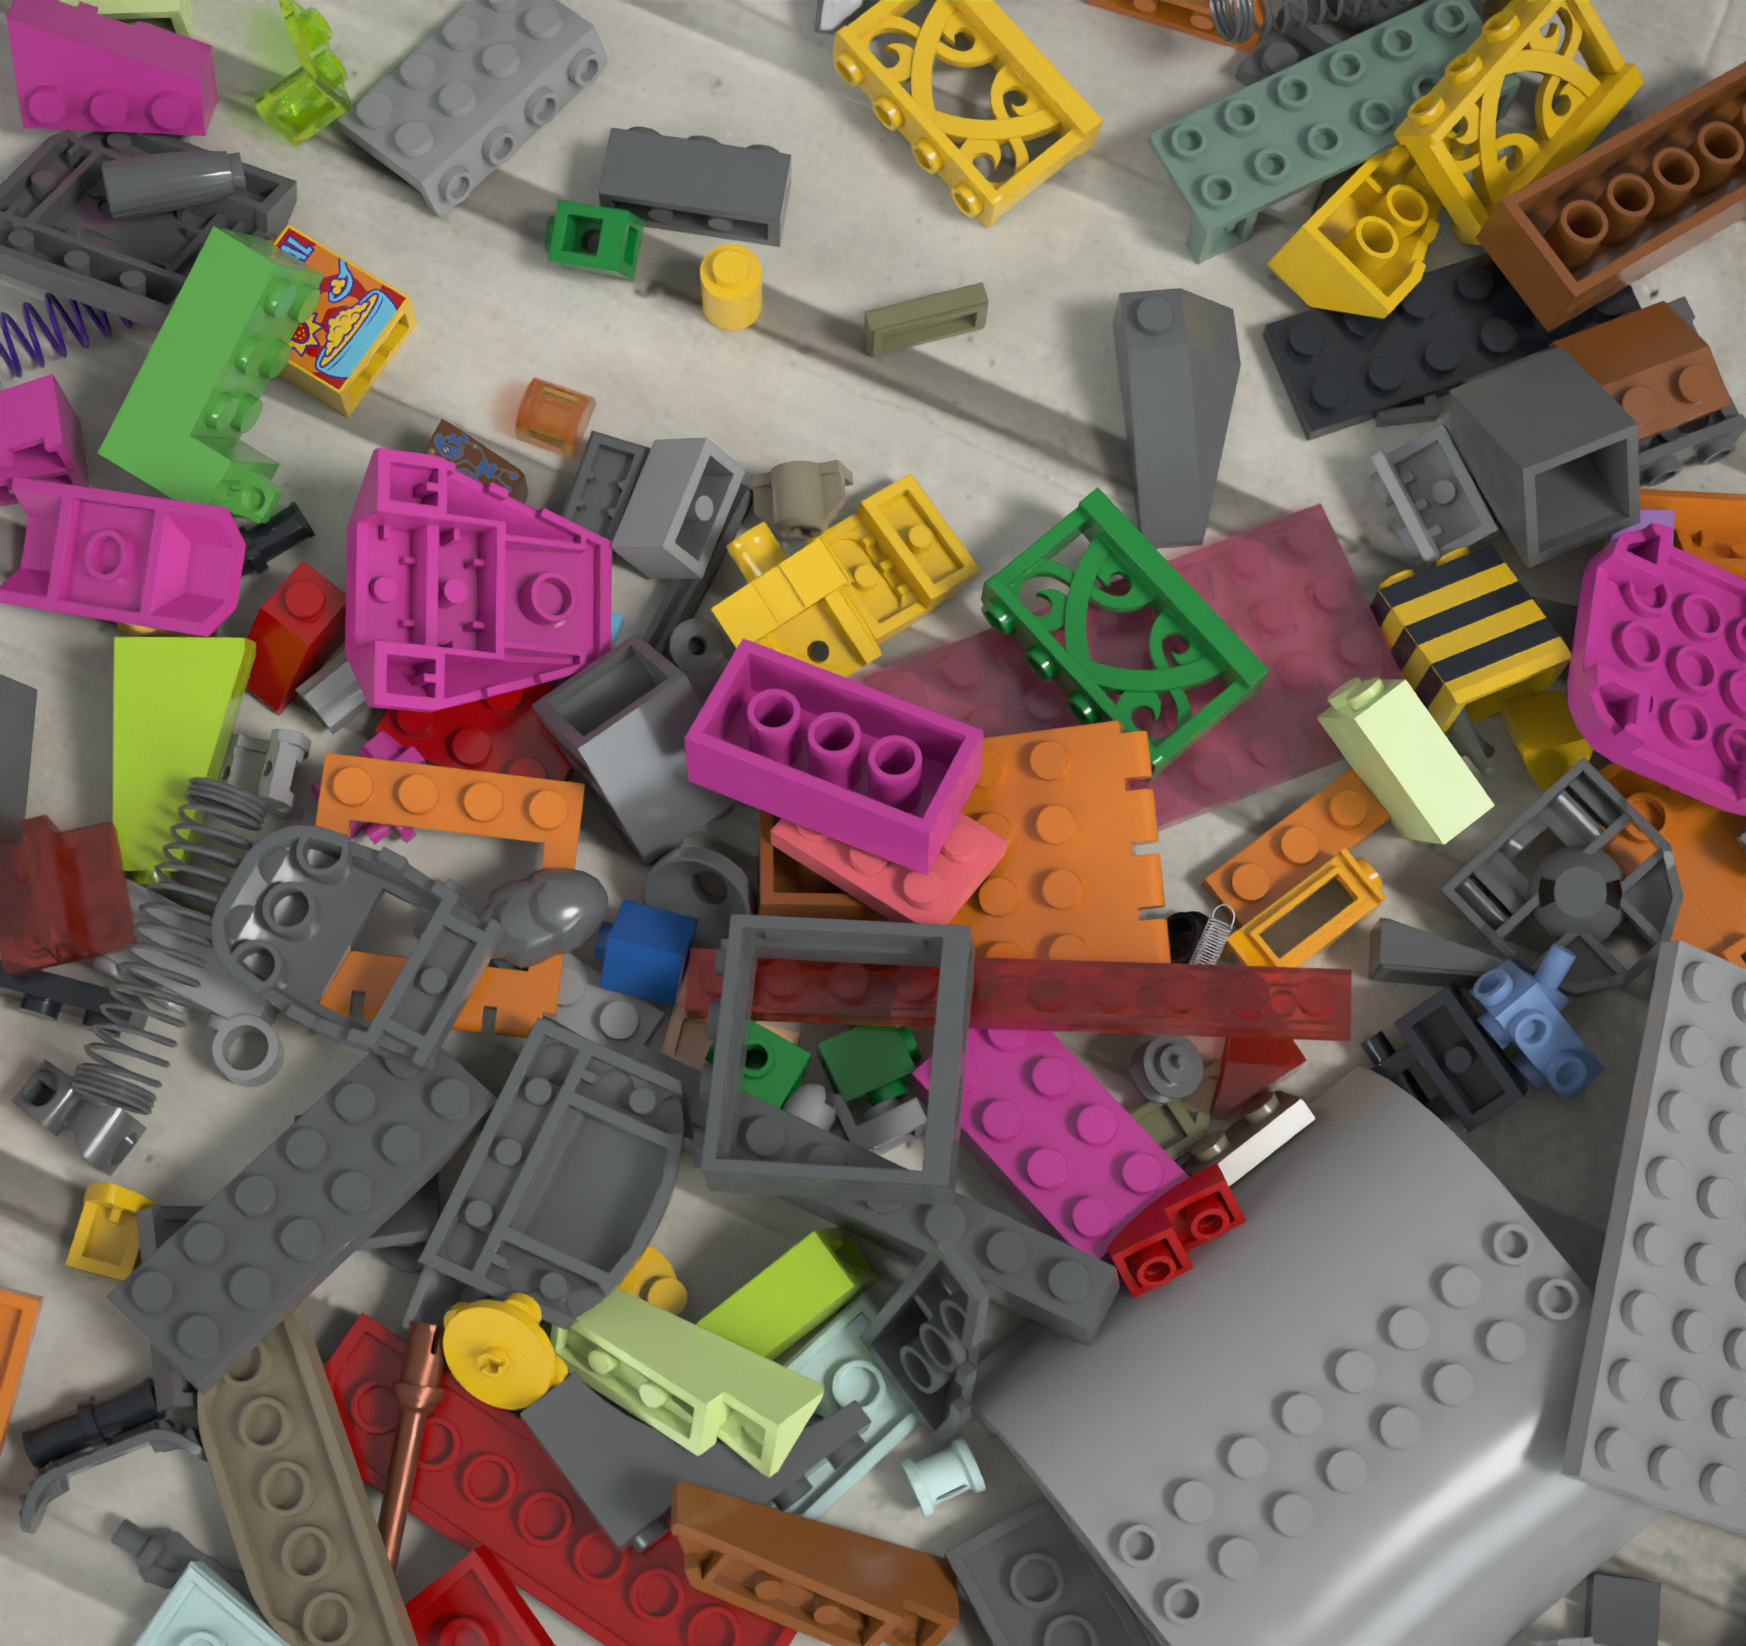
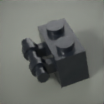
(1456, 1054)

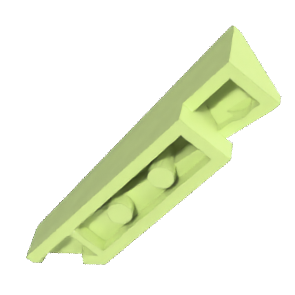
(688, 1380)

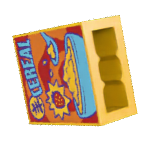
(350, 332)

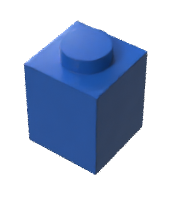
(646, 952)

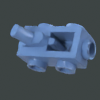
(1527, 1015)

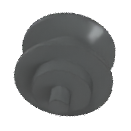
(1166, 1068)

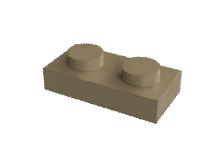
(1265, 1126)

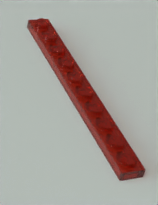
(1050, 996)

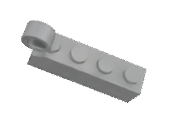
(226, 1001)

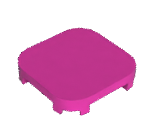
(1663, 666)

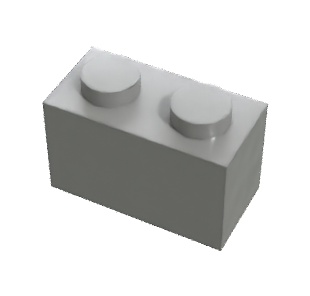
(678, 508)

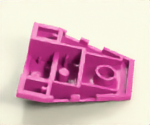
(465, 588)

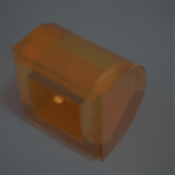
(553, 417)

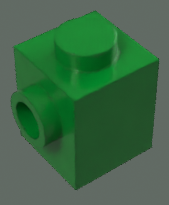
(869, 1063)
(771, 1065)

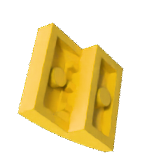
(900, 558)

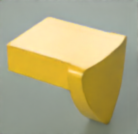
(1545, 735)
(108, 1232)

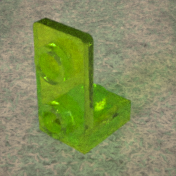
(313, 92)

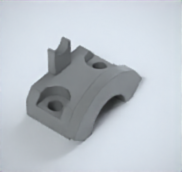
(267, 768)

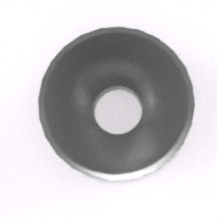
(675, 887)

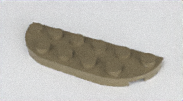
(299, 1498)

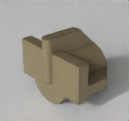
(800, 497)

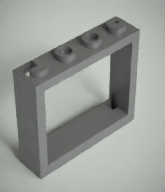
(729, 1023)

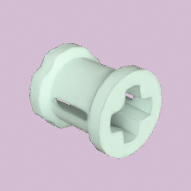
(942, 1475)

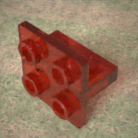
(62, 896)

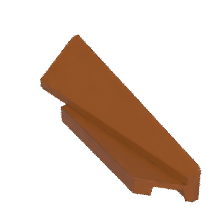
(812, 1573)

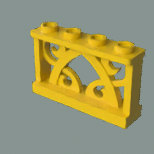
(1021, 67)
(1472, 95)

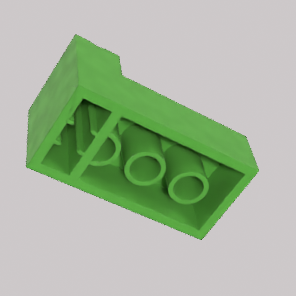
(209, 375)

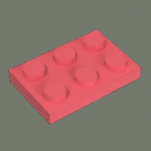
(891, 888)

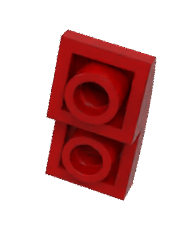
(1158, 1238)

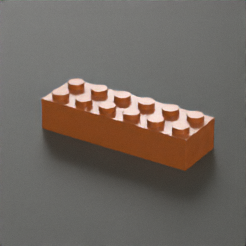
(1625, 204)

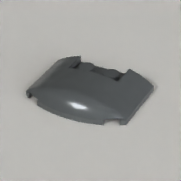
(563, 1177)

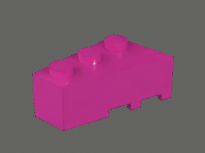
(107, 74)
(39, 437)

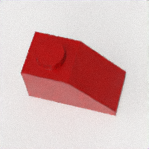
(295, 635)

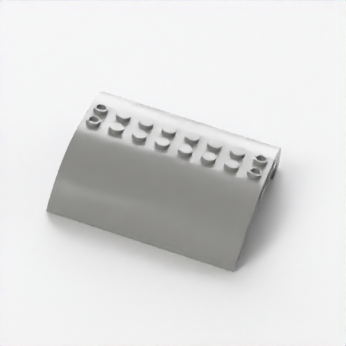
(1334, 1409)

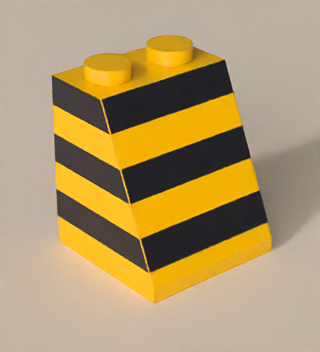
(1468, 635)

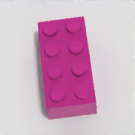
(834, 756)
(1055, 1138)

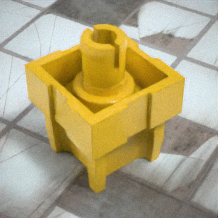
(796, 603)

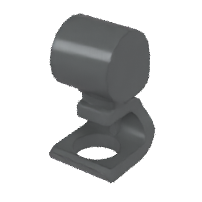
(101, 1132)

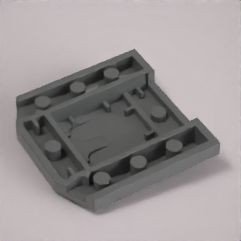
(65, 240)

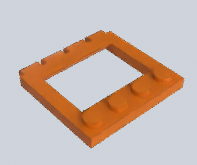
(463, 804)

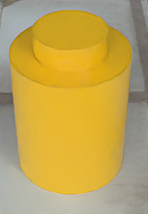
(731, 287)

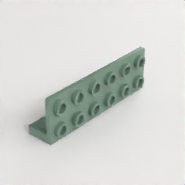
(1310, 121)

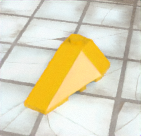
(1367, 239)

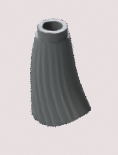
(170, 181)

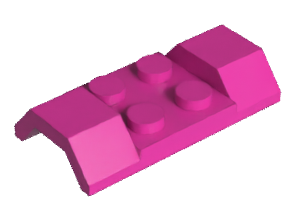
(126, 558)

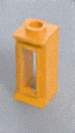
(1354, 876)

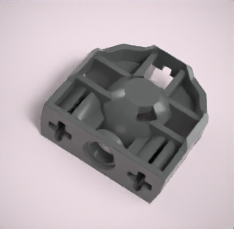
(1580, 872)

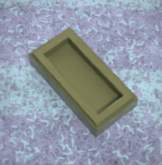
(925, 319)

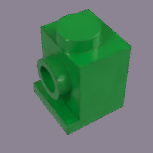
(618, 245)

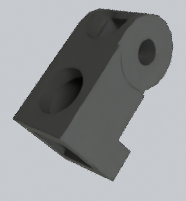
(698, 652)

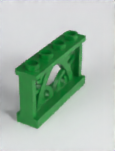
(1122, 550)

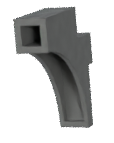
(629, 1469)

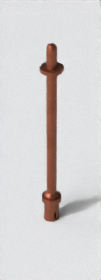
(415, 1397)

